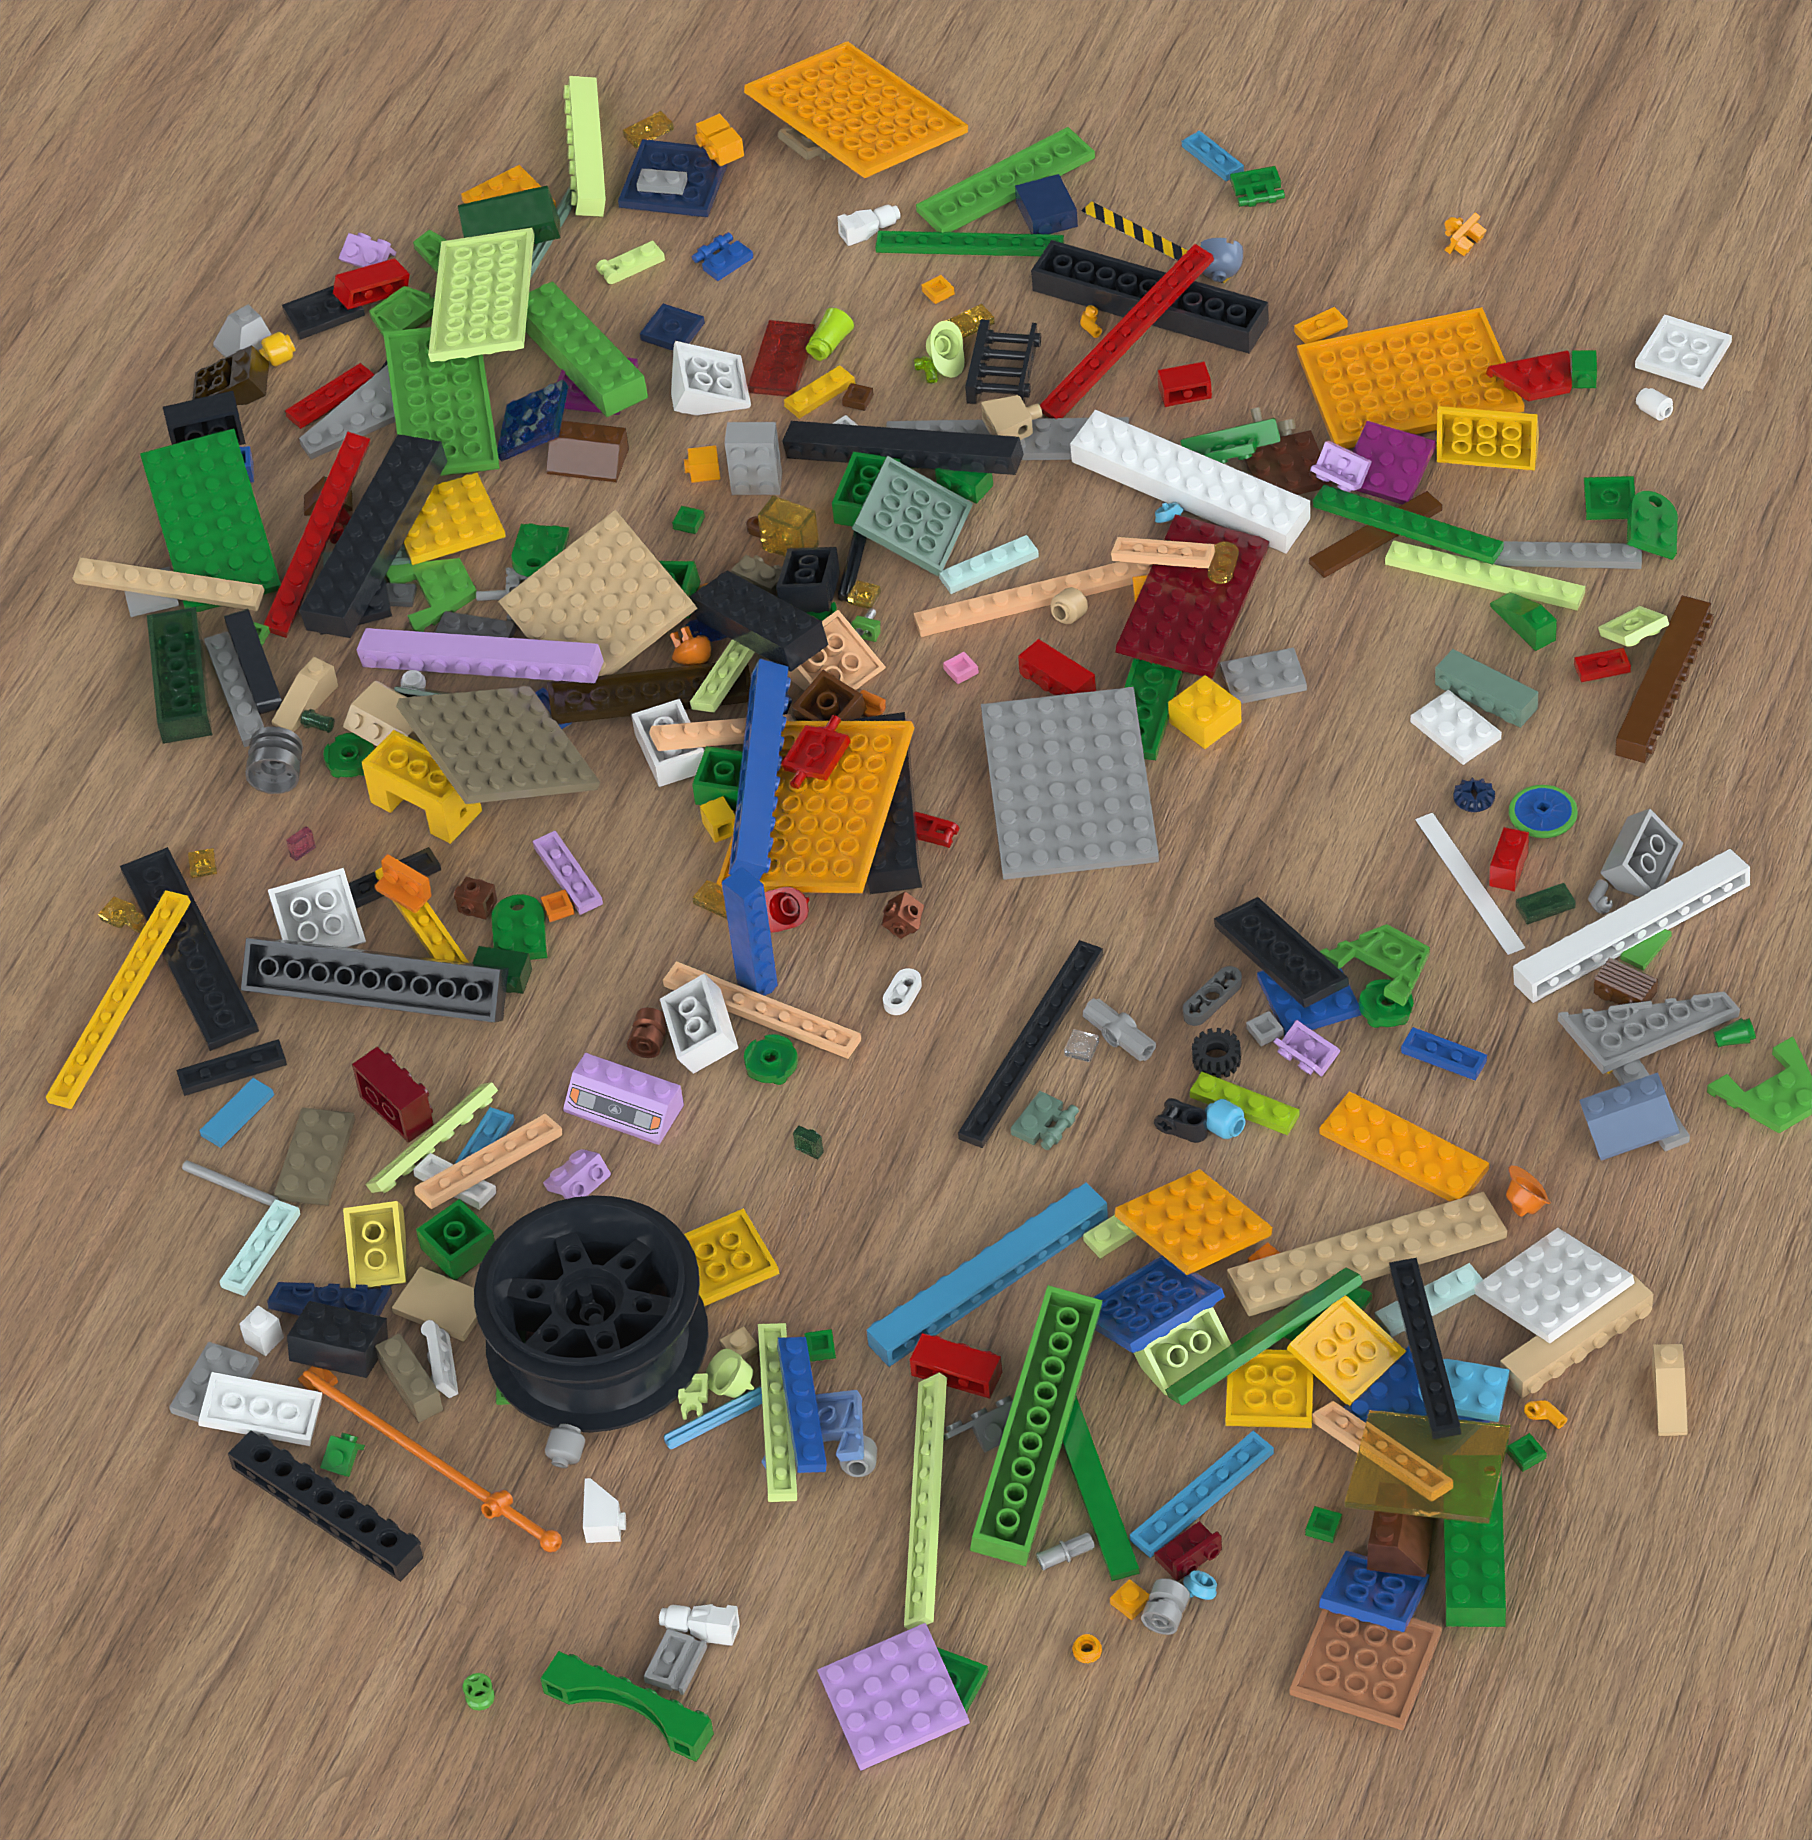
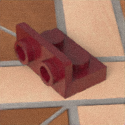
(1189, 1551)

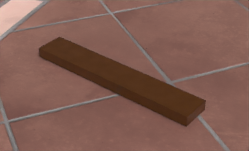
(1368, 538)

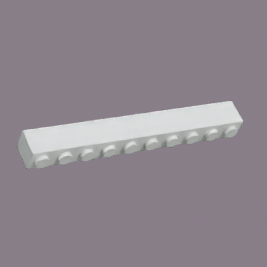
(1630, 925)

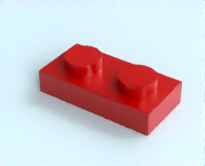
(1602, 664)

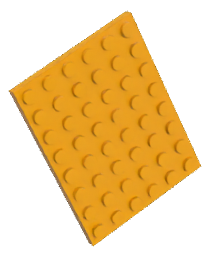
(856, 109)
(1405, 373)
(832, 827)

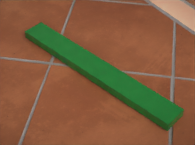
(964, 243)
(1264, 1336)
(1098, 1498)

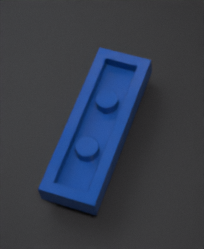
(1444, 1053)

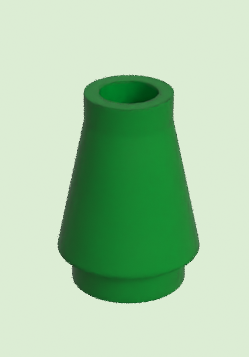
(1735, 1033)

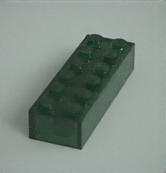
(179, 675)

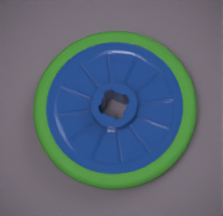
(1558, 808)

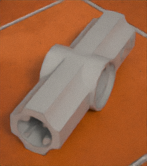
(1119, 1029)

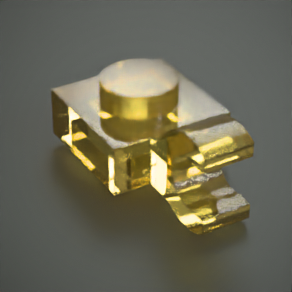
(120, 912)

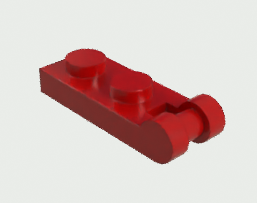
(928, 826)

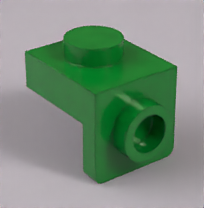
(341, 1454)

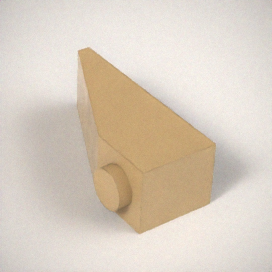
(307, 692)
(1670, 1389)

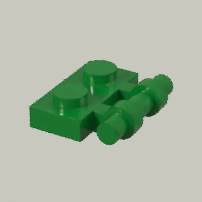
(1255, 181)

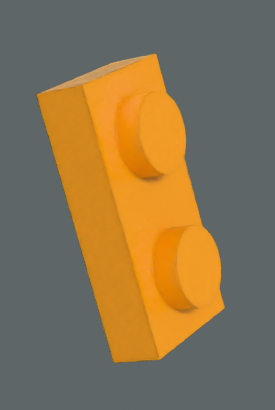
(1321, 326)

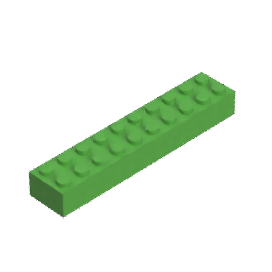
(1036, 1426)

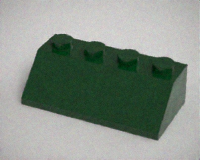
(511, 212)

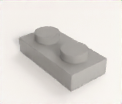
(662, 181)

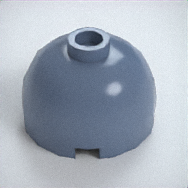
(1226, 256)

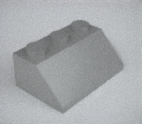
(1641, 854)

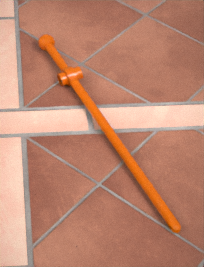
(494, 1504)

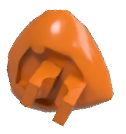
(690, 650)

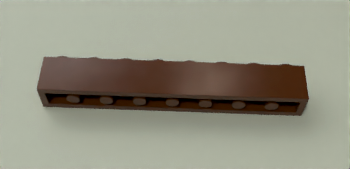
(1664, 679)

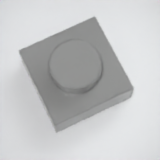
(1265, 1028)

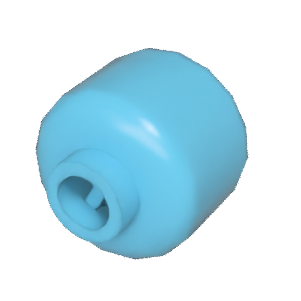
(1225, 1119)

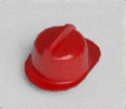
(786, 908)

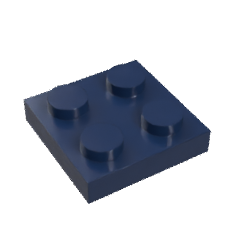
(671, 325)

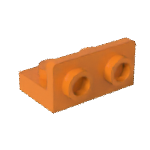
(403, 884)

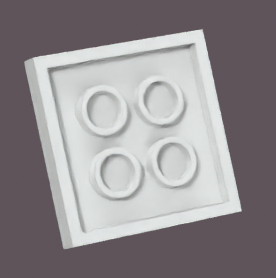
(1683, 351)

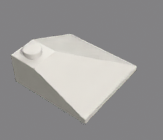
(707, 380)
(318, 911)

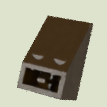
(241, 372)

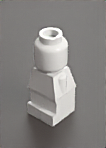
(866, 223)
(705, 1622)

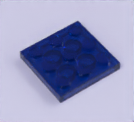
(532, 420)

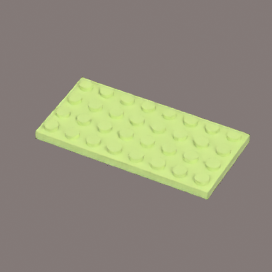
(481, 295)

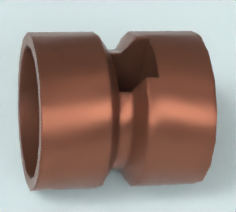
(647, 1033)

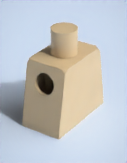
(1009, 416)

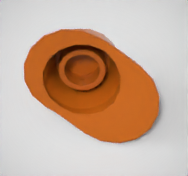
(1525, 1192)

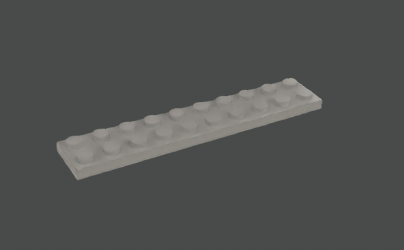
(1048, 441)

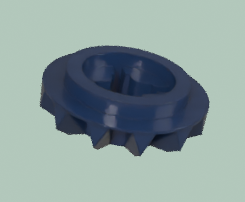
(1464, 799)

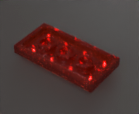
(781, 358)

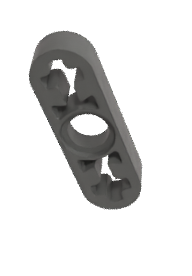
(1215, 985)

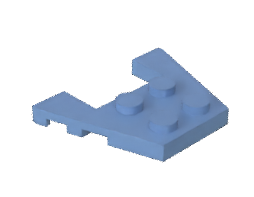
(841, 1421)

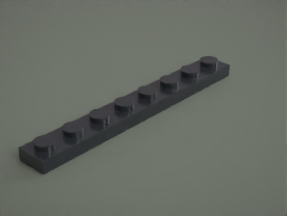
(1425, 1348)

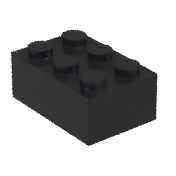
(203, 417)
(809, 578)
(336, 1339)

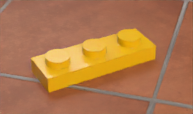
(819, 392)

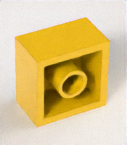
(1204, 712)

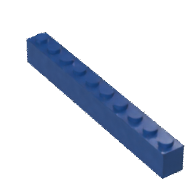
(760, 768)

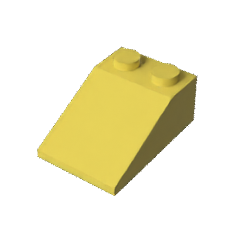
(376, 1244)

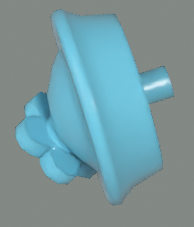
(1167, 512)
(1200, 1585)

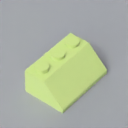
(1183, 1349)

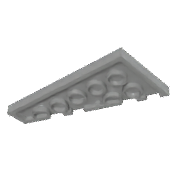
(360, 414)
(1642, 1028)

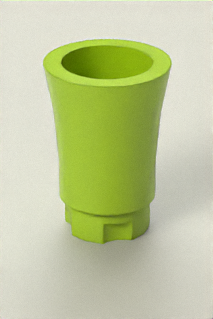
(829, 333)

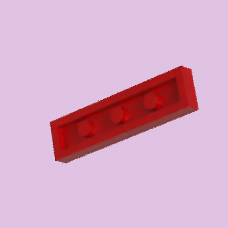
(328, 396)

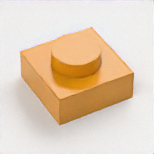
(937, 289)
(1130, 1599)

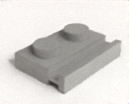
(675, 1661)

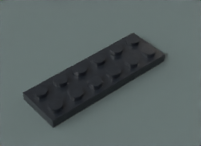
(1281, 952)

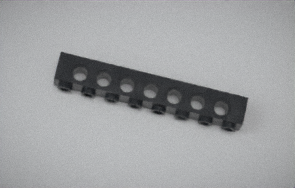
(396, 1560)

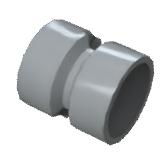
(1165, 1606)

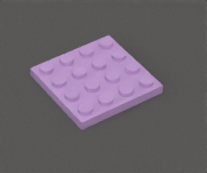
(893, 1696)

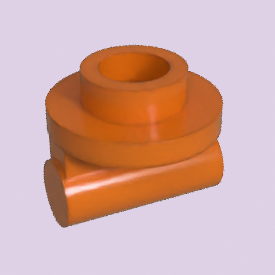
(874, 704)

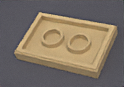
(440, 1300)

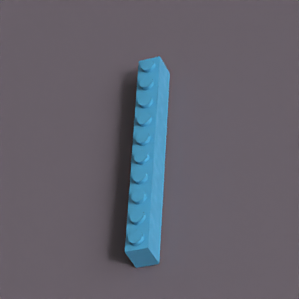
(987, 1273)

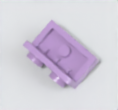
(362, 251)
(1341, 467)
(1308, 1048)
(578, 1175)

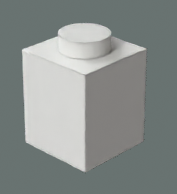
(261, 1330)

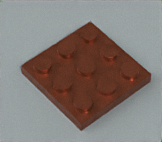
(1288, 463)

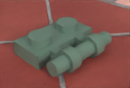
(1038, 1117)

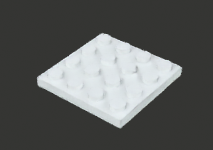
(1554, 1285)

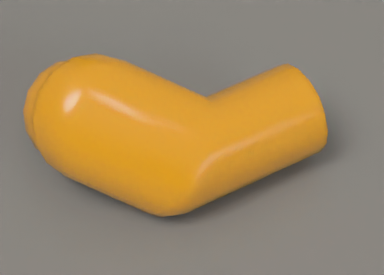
(1545, 1411)

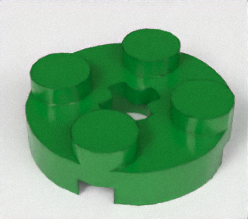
(336, 754)
(1379, 1014)
(775, 1071)

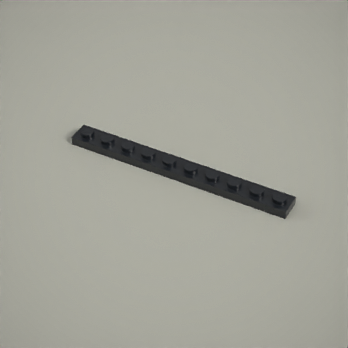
(1030, 1044)

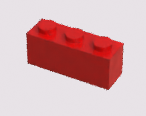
(370, 283)
(1054, 670)
(963, 1366)

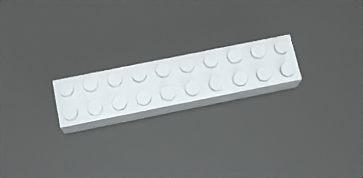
(1190, 480)

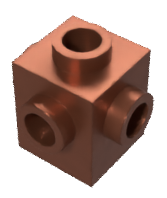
(475, 898)
(902, 915)

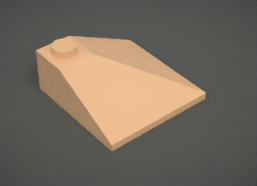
(844, 658)

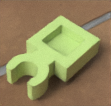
(694, 1395)

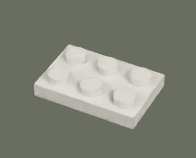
(1455, 727)

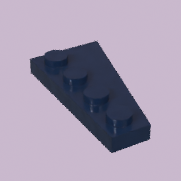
(293, 1297)

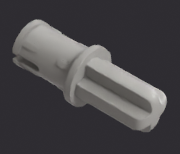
(1065, 1551)

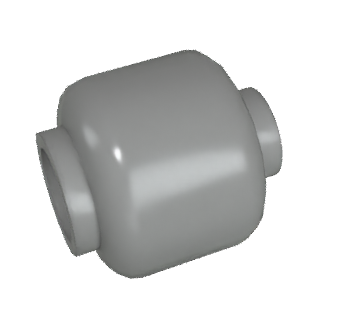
(565, 1445)
(865, 1466)

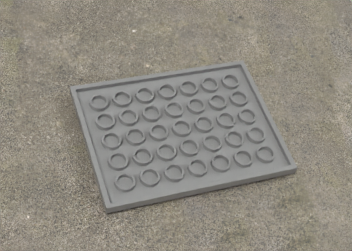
(1069, 783)

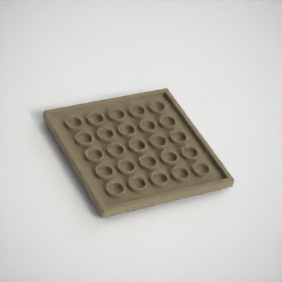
(497, 744)

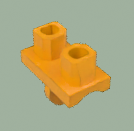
(1461, 231)

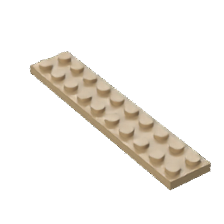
(1367, 1251)

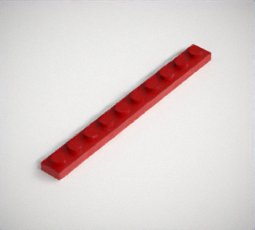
(1126, 332)
(317, 534)

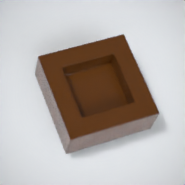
(857, 396)

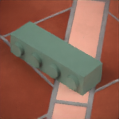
(1486, 688)

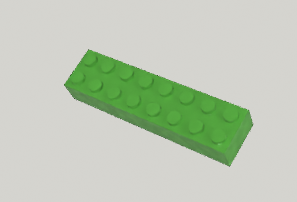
(583, 351)

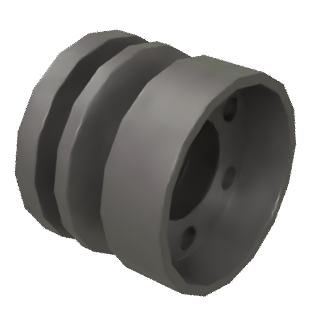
(274, 760)

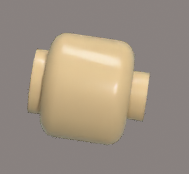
(1069, 605)

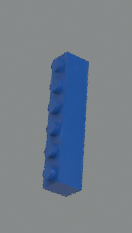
(749, 932)

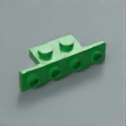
(1234, 441)

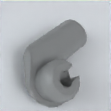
(1598, 899)

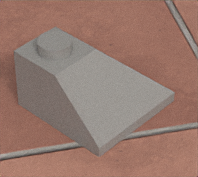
(240, 331)

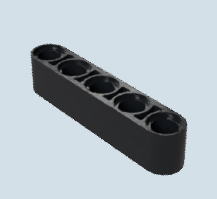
(253, 661)

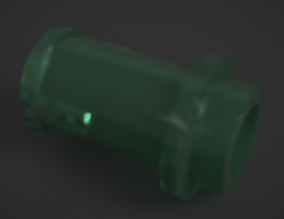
(318, 721)

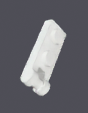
(440, 1358)

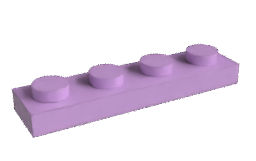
(567, 872)

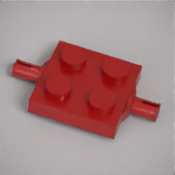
(816, 752)

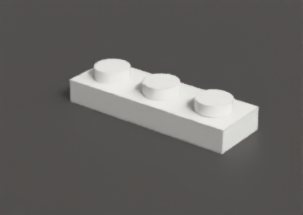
(475, 1196)

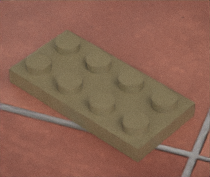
(315, 1156)

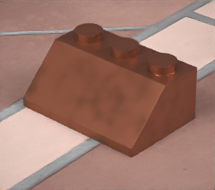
(1400, 1543)

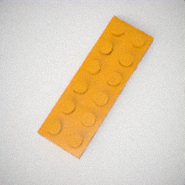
(1404, 1148)

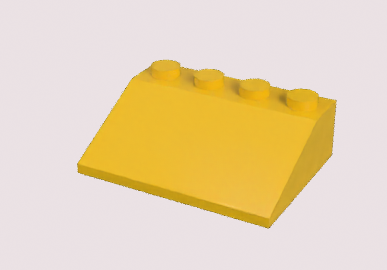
(1487, 438)

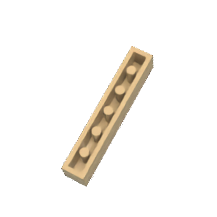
(1541, 1361)

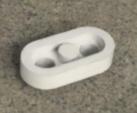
(898, 995)

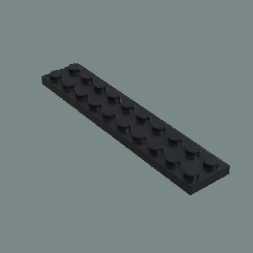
(192, 954)

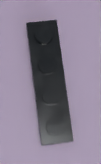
(364, 890)
(231, 1067)

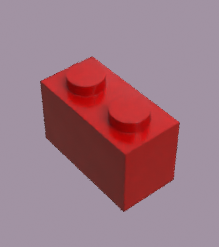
(1184, 384)
(1509, 859)

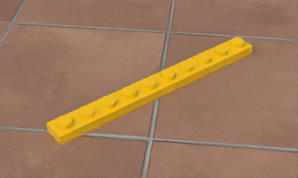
(118, 1000)

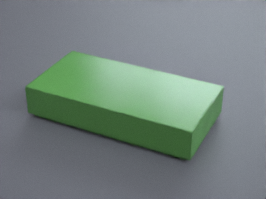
(1644, 952)

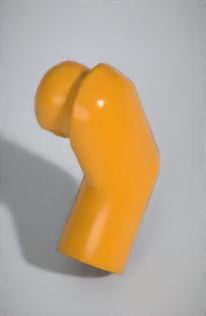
(1088, 321)

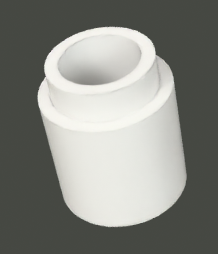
(1654, 403)

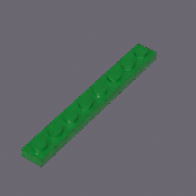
(1408, 524)

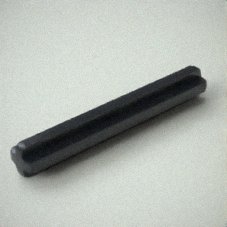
(852, 565)

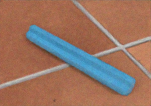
(713, 1418)

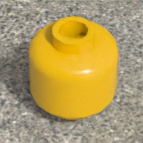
(277, 348)

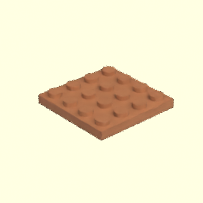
(1365, 1667)

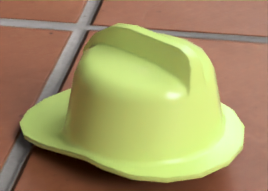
(946, 349)
(729, 1374)

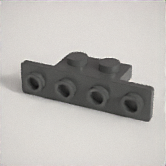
(986, 1425)

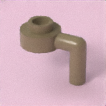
(1284, 427)

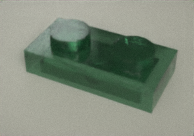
(1545, 903)

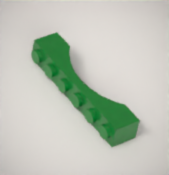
(578, 1682)

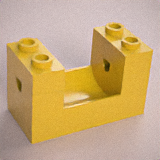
(407, 771)

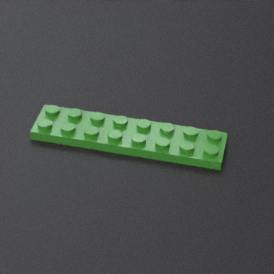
(997, 183)

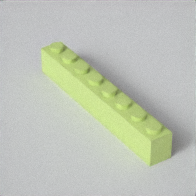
(585, 146)

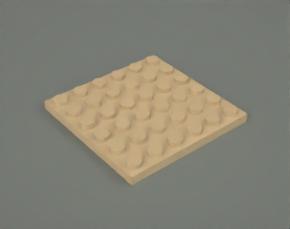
(601, 593)

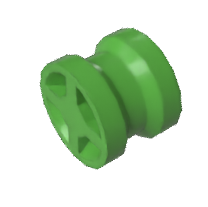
(476, 1684)

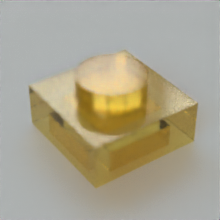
(864, 594)
(202, 863)

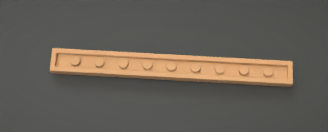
(1026, 597)

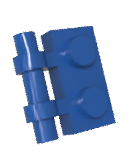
(725, 261)

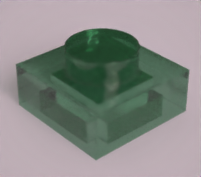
(808, 1142)

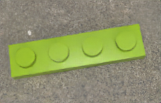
(1255, 1106)

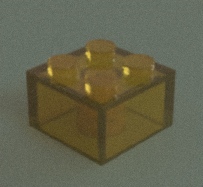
(787, 526)

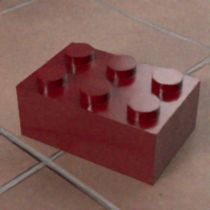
(393, 1094)

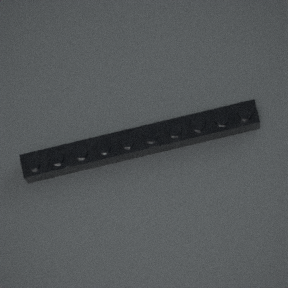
(913, 447)

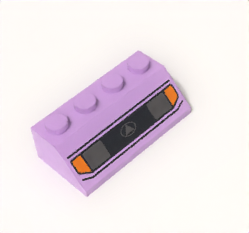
(623, 1098)

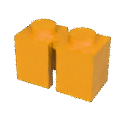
(719, 140)

